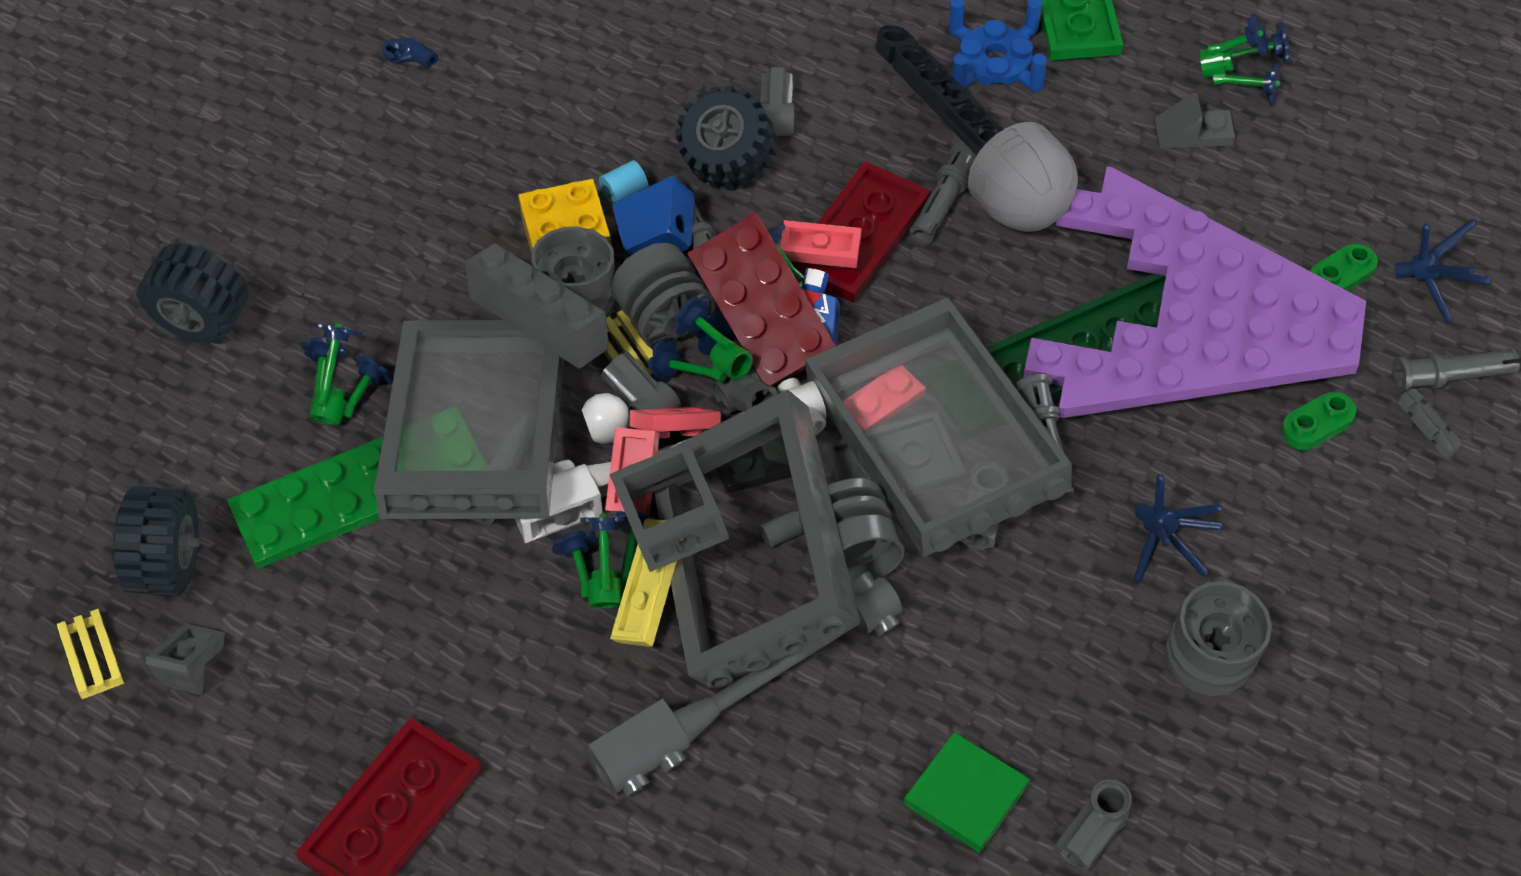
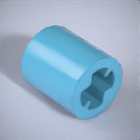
(623, 181)

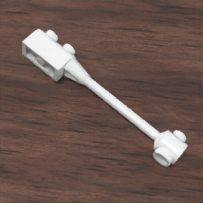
(580, 488)

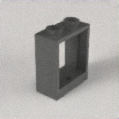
(700, 526)

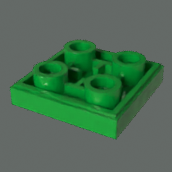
(966, 792)

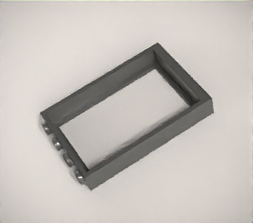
(798, 628)

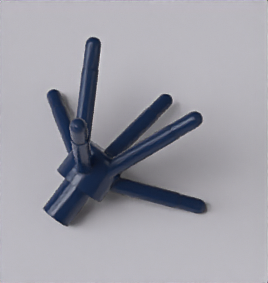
(1427, 265)
(1163, 524)

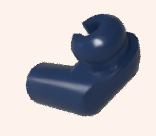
(408, 50)

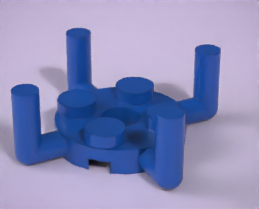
(974, 64)

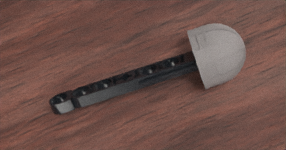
(1018, 171)

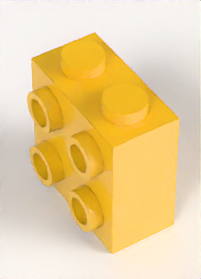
(560, 207)

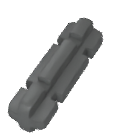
(1430, 422)

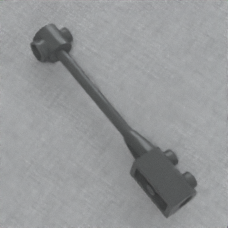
(660, 736)

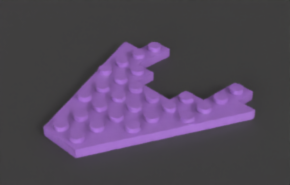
(1225, 318)

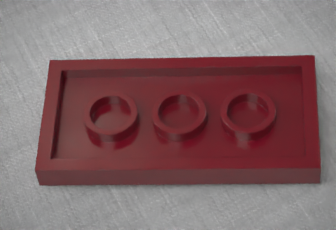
(884, 210)
(761, 300)
(391, 806)

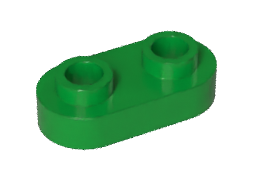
(1347, 270)
(1320, 418)

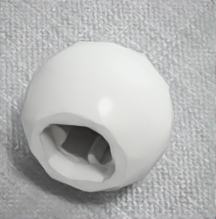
(603, 415)

